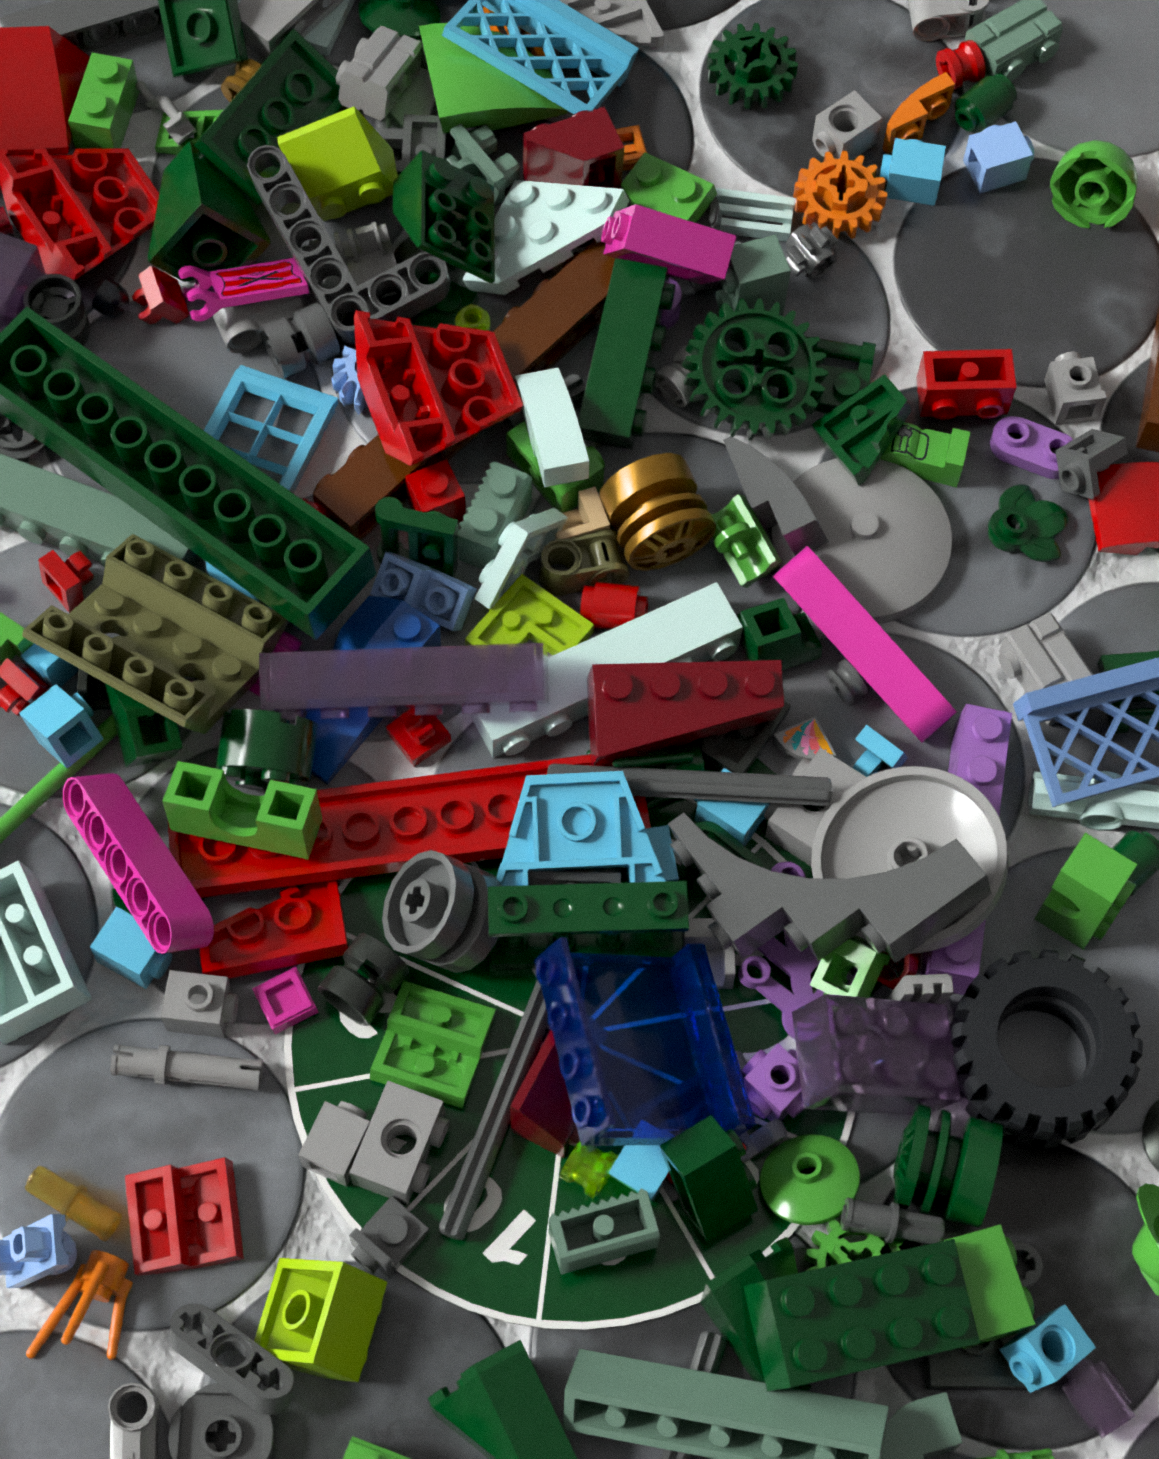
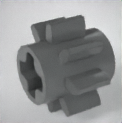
(811, 250)

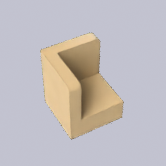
(586, 518)

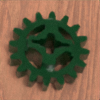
(755, 65)

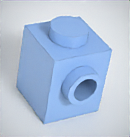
(998, 156)

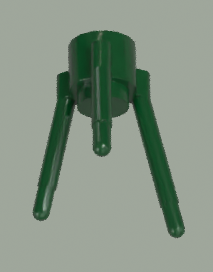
(668, 758)

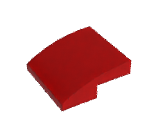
(1127, 508)
(183, 1217)

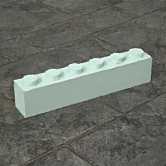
(683, 631)

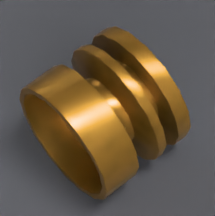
(657, 511)

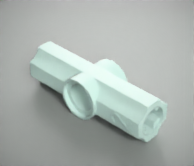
(1126, 806)

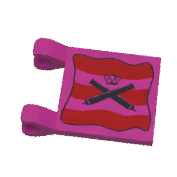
(243, 285)

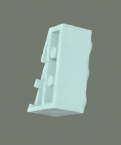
(35, 961)

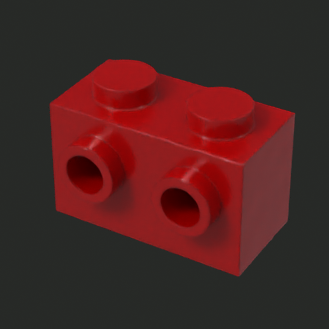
(966, 383)

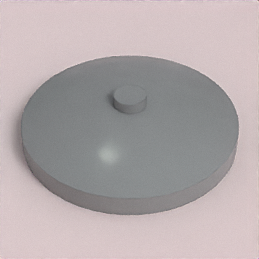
(883, 536)
(903, 818)

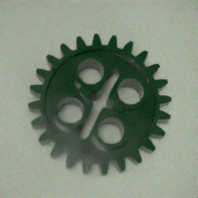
(755, 406)

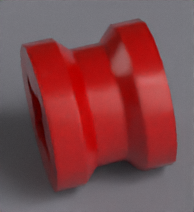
(962, 64)

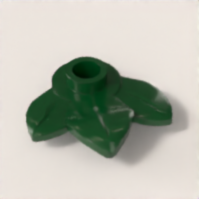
(1027, 524)

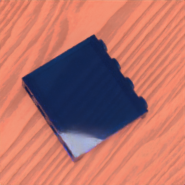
(641, 1044)

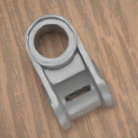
(945, 18)

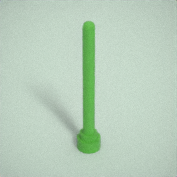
(51, 783)

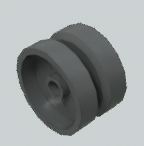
(440, 911)

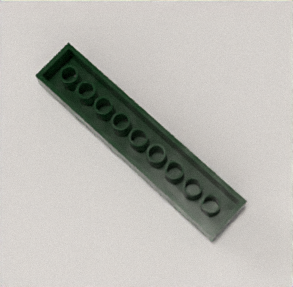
(179, 476)

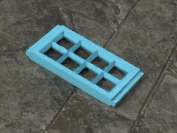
(281, 392)

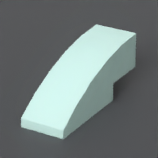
(553, 427)

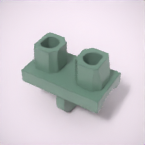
(471, 155)

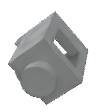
(1074, 389)

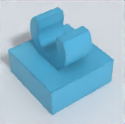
(877, 753)

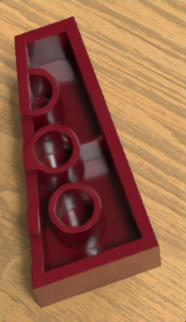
(674, 703)

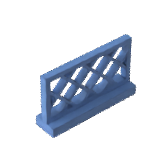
(1079, 697)

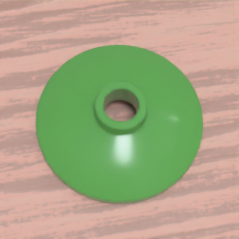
(813, 1196)

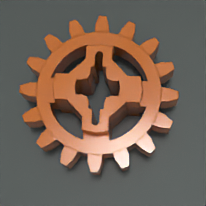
(819, 196)

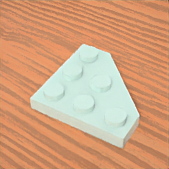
(542, 226)

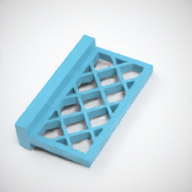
(550, 26)

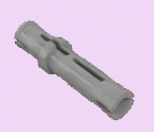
(178, 1066)

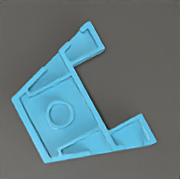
(577, 825)

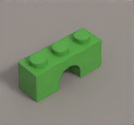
(207, 806)
(1087, 892)

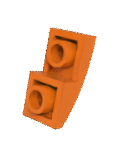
(925, 103)

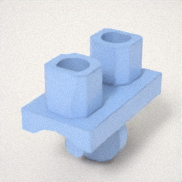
(37, 1251)

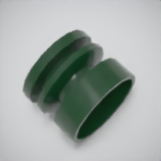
(948, 1165)

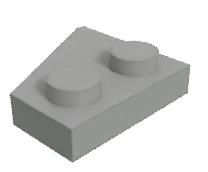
(625, 18)

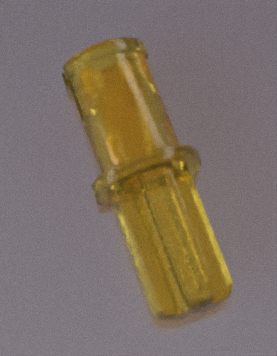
(73, 1202)

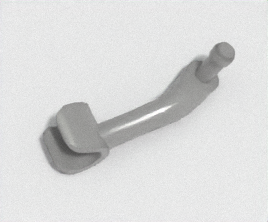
(178, 125)

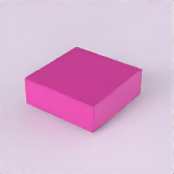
(285, 1000)

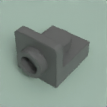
(1085, 457)
(387, 1238)

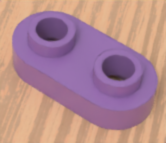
(1032, 450)

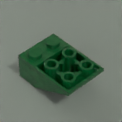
(447, 213)

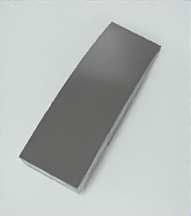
(775, 497)

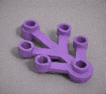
(791, 961)

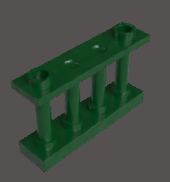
(592, 917)

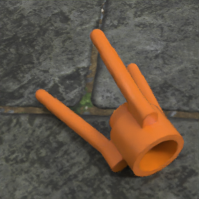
(96, 1280)

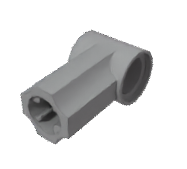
(242, 323)
(133, 1439)

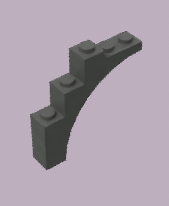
(890, 908)

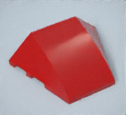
(37, 89)
(77, 204)
(430, 384)

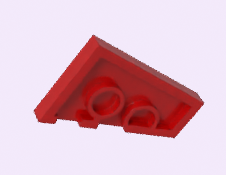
(287, 932)

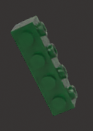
(624, 353)

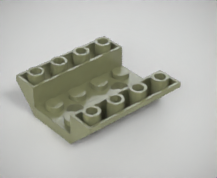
(169, 628)

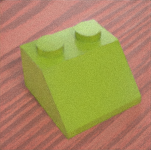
(340, 163)
(321, 1317)

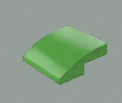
(433, 1043)

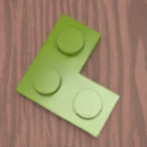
(532, 614)

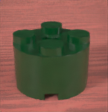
(265, 747)

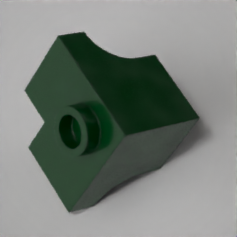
(777, 634)

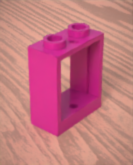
(668, 241)

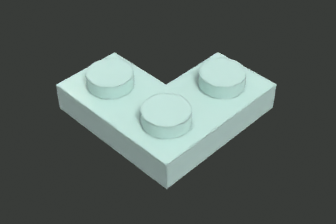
(520, 545)

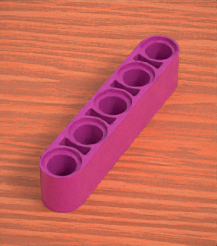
(865, 644)
(138, 863)

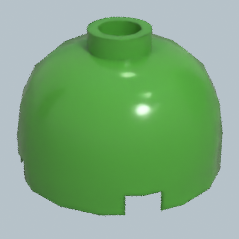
(1094, 184)

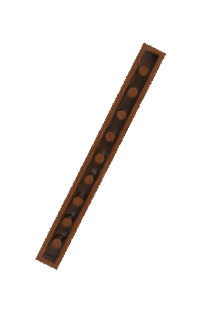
(530, 340)

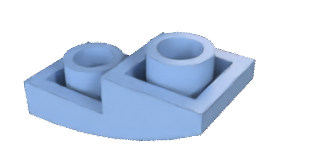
(425, 589)

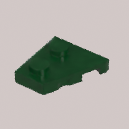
(863, 427)

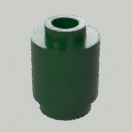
(985, 103)
(1144, 851)

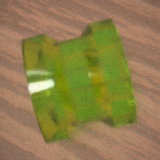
(588, 1168)

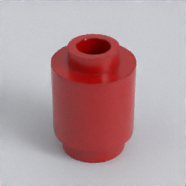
(612, 604)

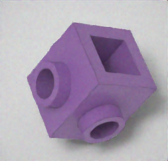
(767, 1097)

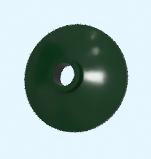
(399, 15)

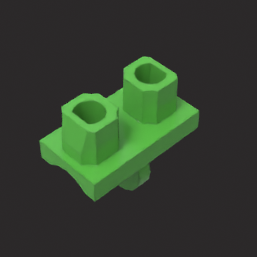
(744, 542)

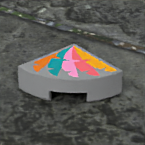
(803, 740)

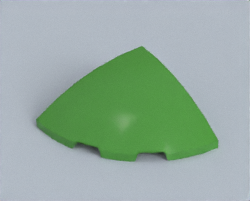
(476, 92)

